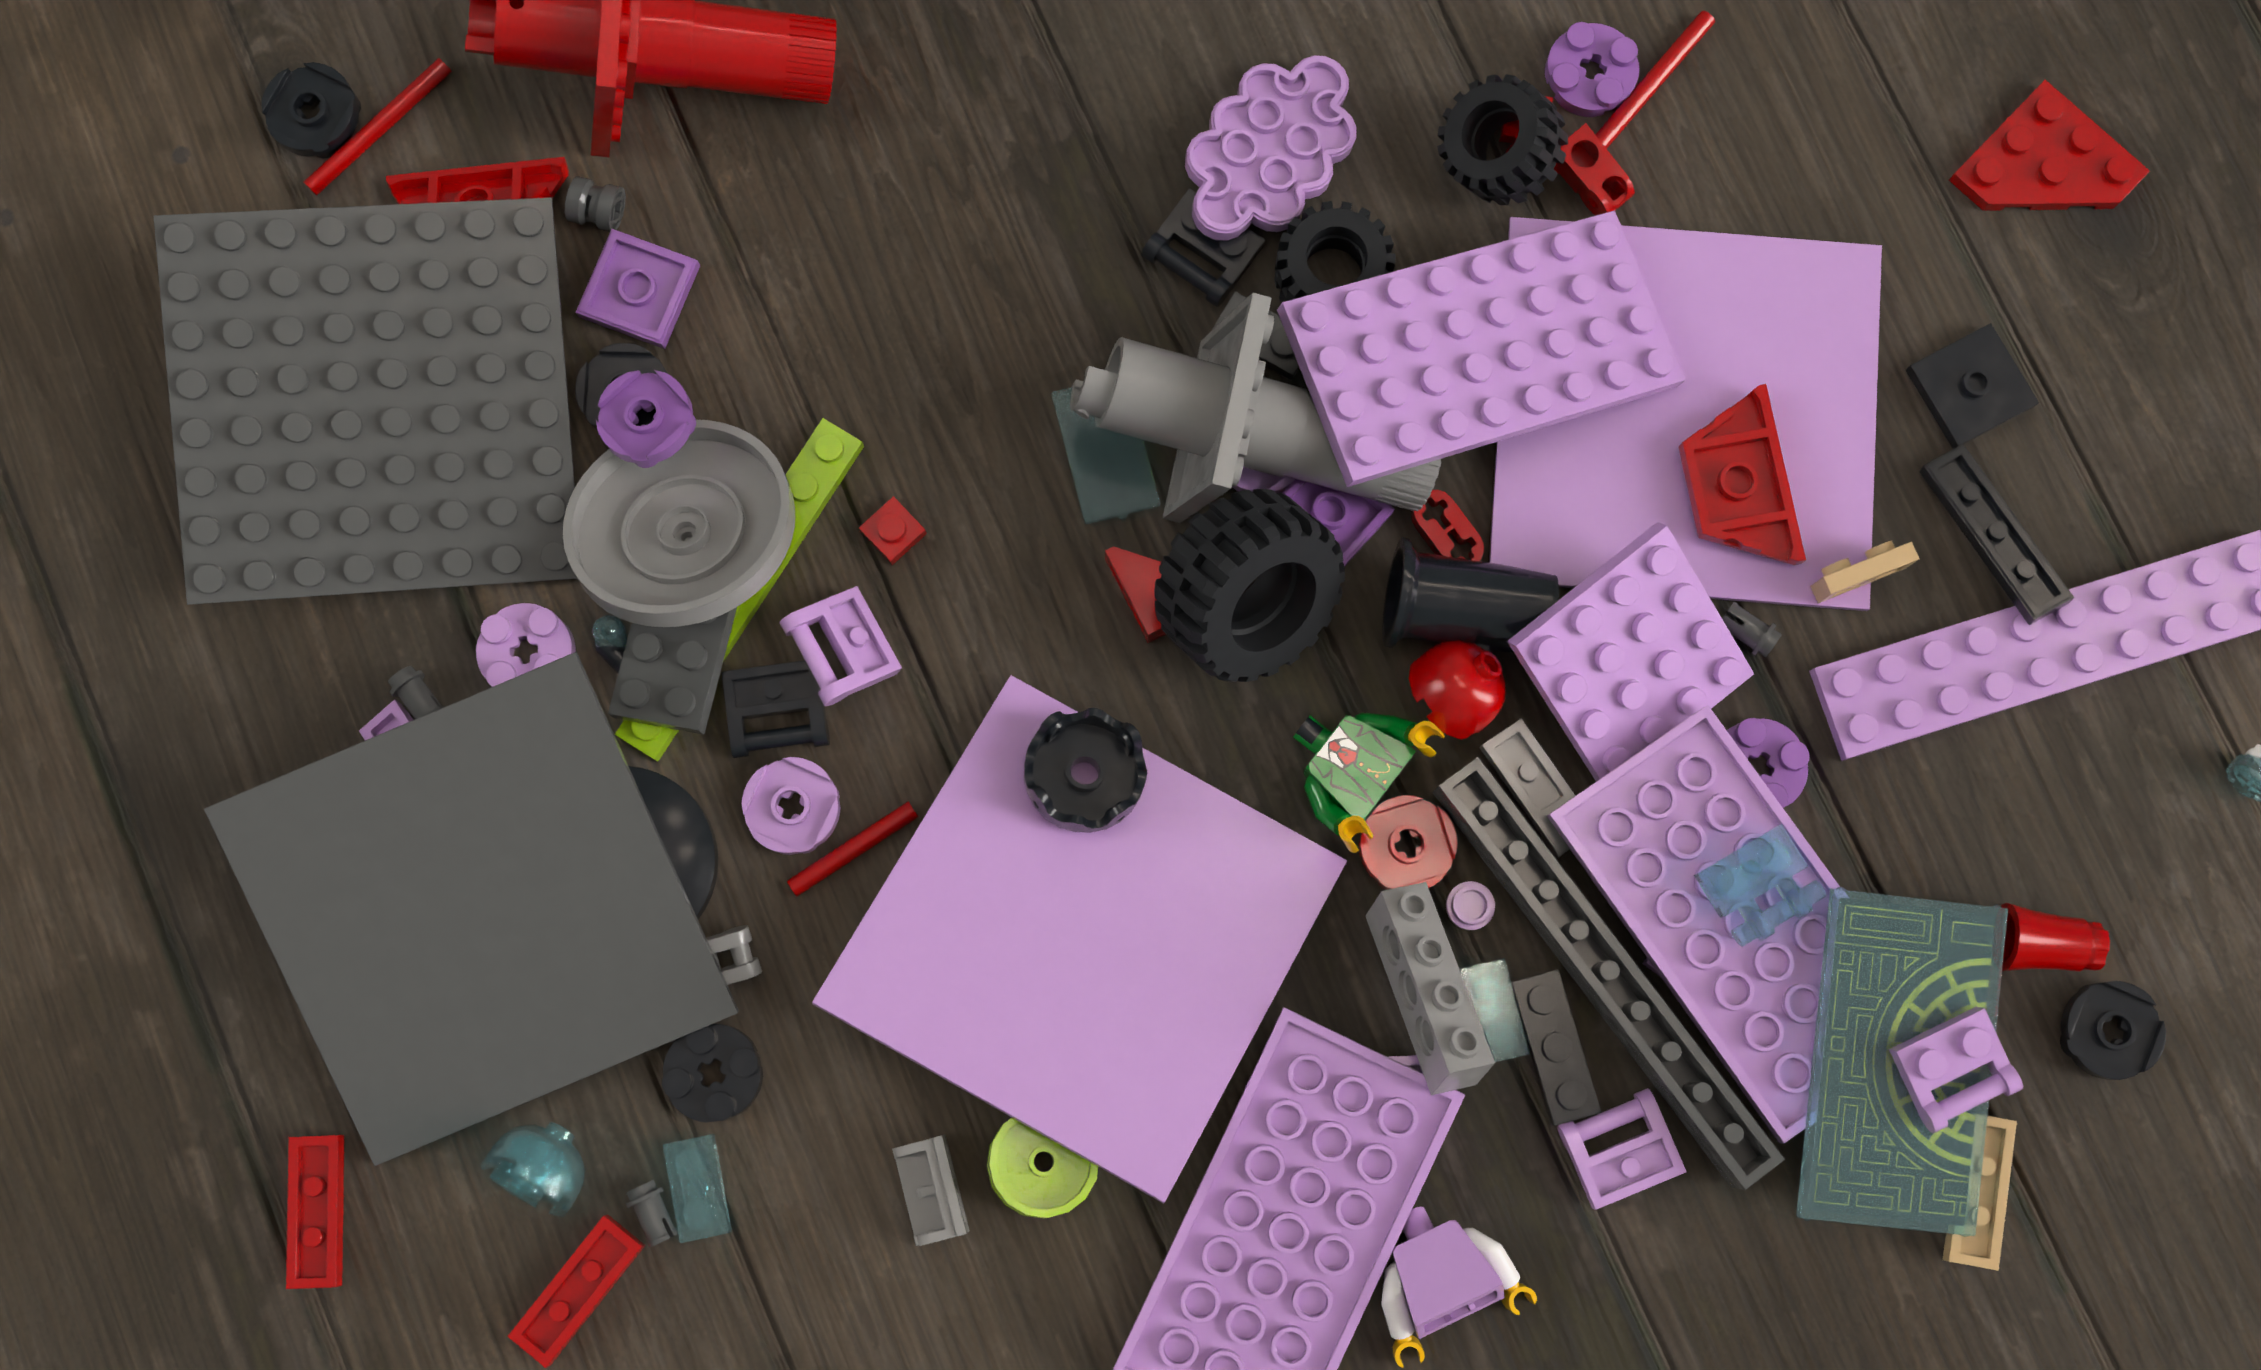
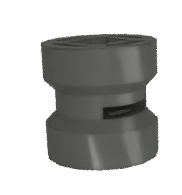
(595, 204)

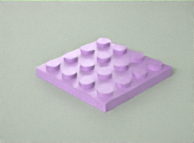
(1631, 652)

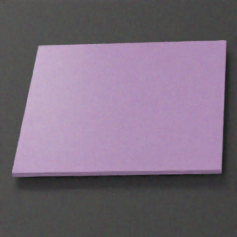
(1737, 319)
(1082, 972)

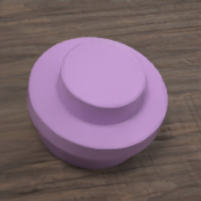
(1470, 905)

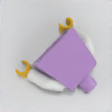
(1444, 1278)

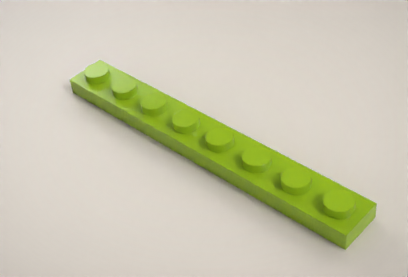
(813, 482)

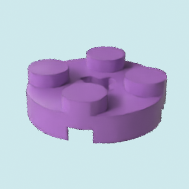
(1592, 43)
(651, 442)
(1784, 755)

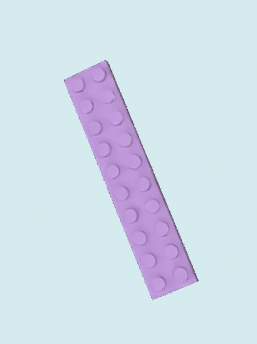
(2007, 663)

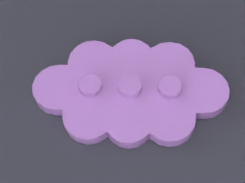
(1270, 147)

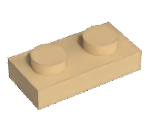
(1880, 562)

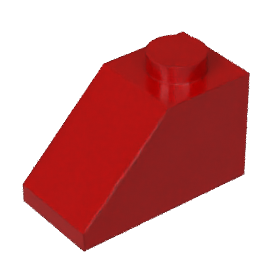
(1136, 580)

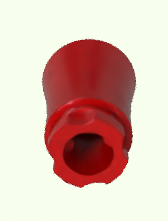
(2052, 941)

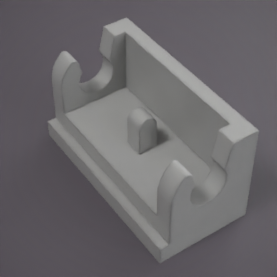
(931, 1190)

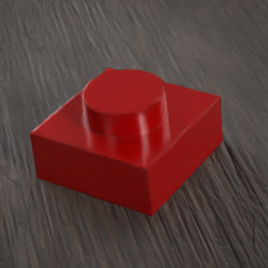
(892, 530)

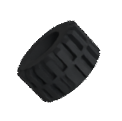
(1476, 120)
(1330, 230)

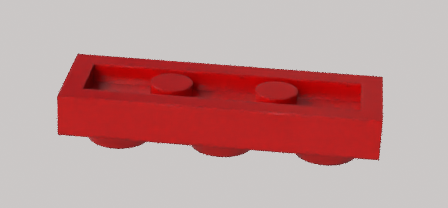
(315, 1212)
(576, 1291)

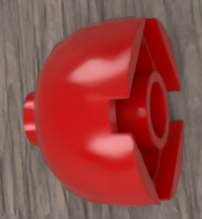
(1460, 686)

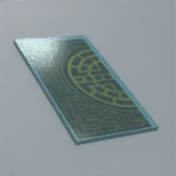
(1885, 978)

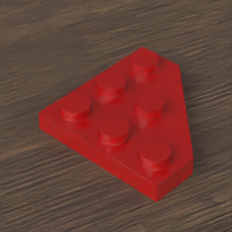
(2048, 160)

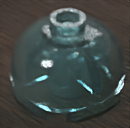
(538, 1165)

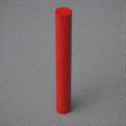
(852, 849)

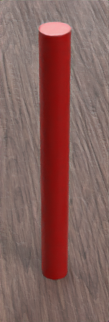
(1655, 78)
(377, 126)

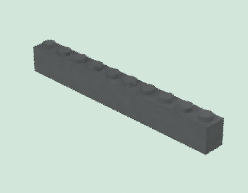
(1608, 976)

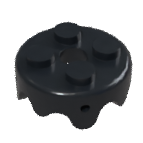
(1089, 738)

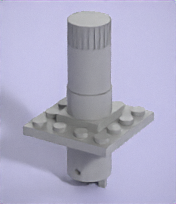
(1226, 417)

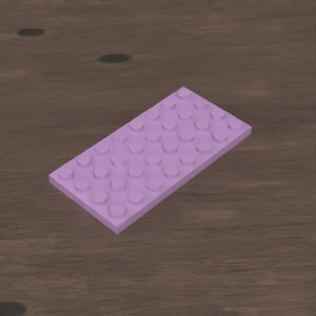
(1479, 347)
(1642, 843)
(1294, 1209)

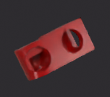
(1594, 173)

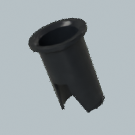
(1461, 599)

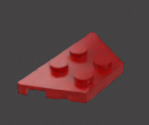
(478, 183)
(1742, 482)

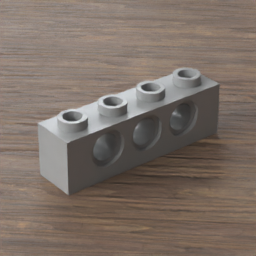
(1429, 989)

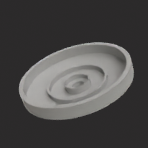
(682, 534)

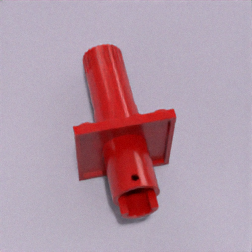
(658, 45)

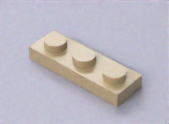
(1985, 1247)

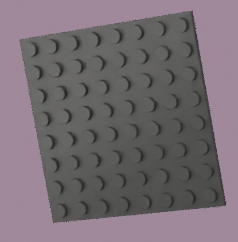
(366, 397)
(473, 909)

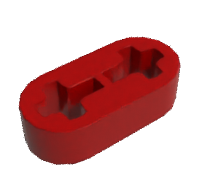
(1456, 524)

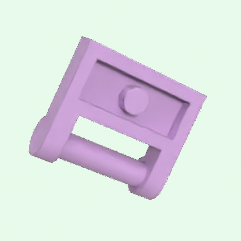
(854, 639)
(1947, 1054)
(1626, 1165)

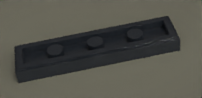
(1996, 534)

